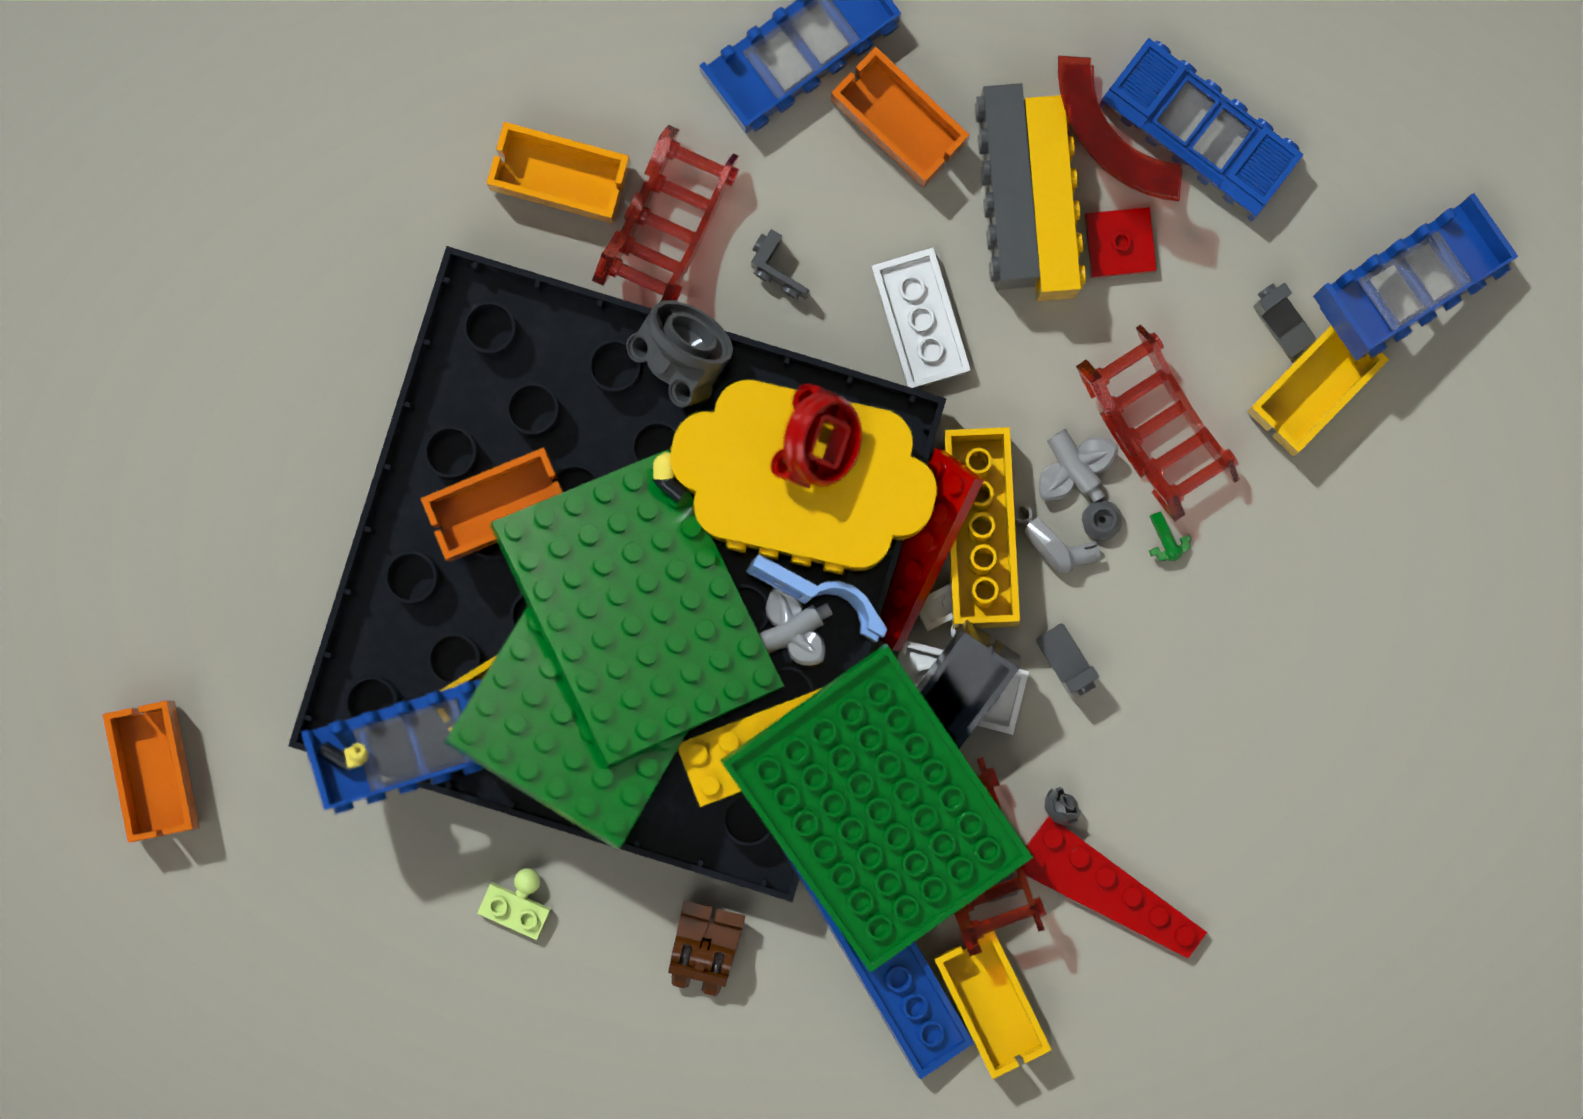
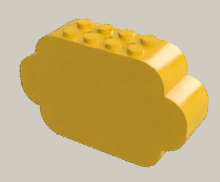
(844, 526)

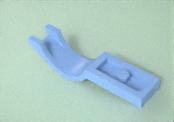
(803, 591)

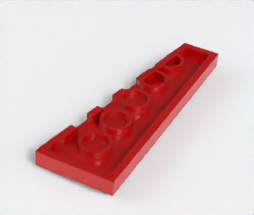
(927, 551)
(1091, 879)

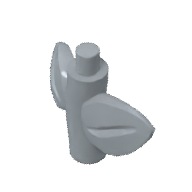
(1076, 466)
(795, 628)

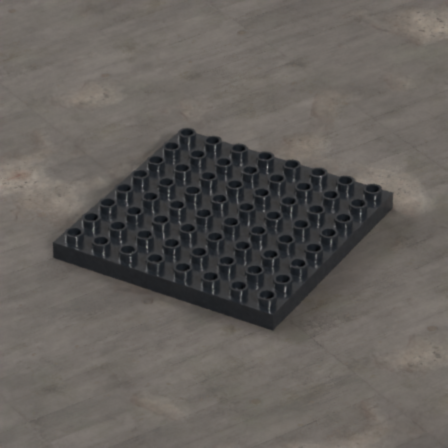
(524, 367)

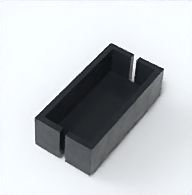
(967, 680)

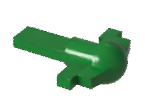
(1172, 551)

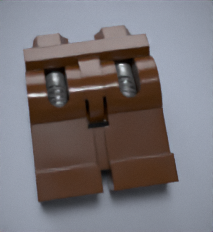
(702, 959)

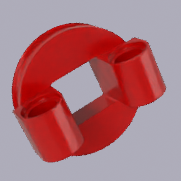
(812, 409)

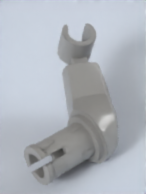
(1051, 548)

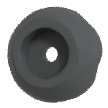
(1094, 527)
(1061, 807)

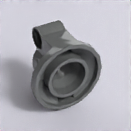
(682, 350)

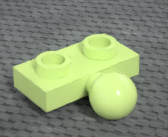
(514, 908)

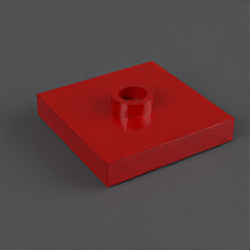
(1120, 242)

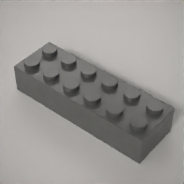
(1009, 186)

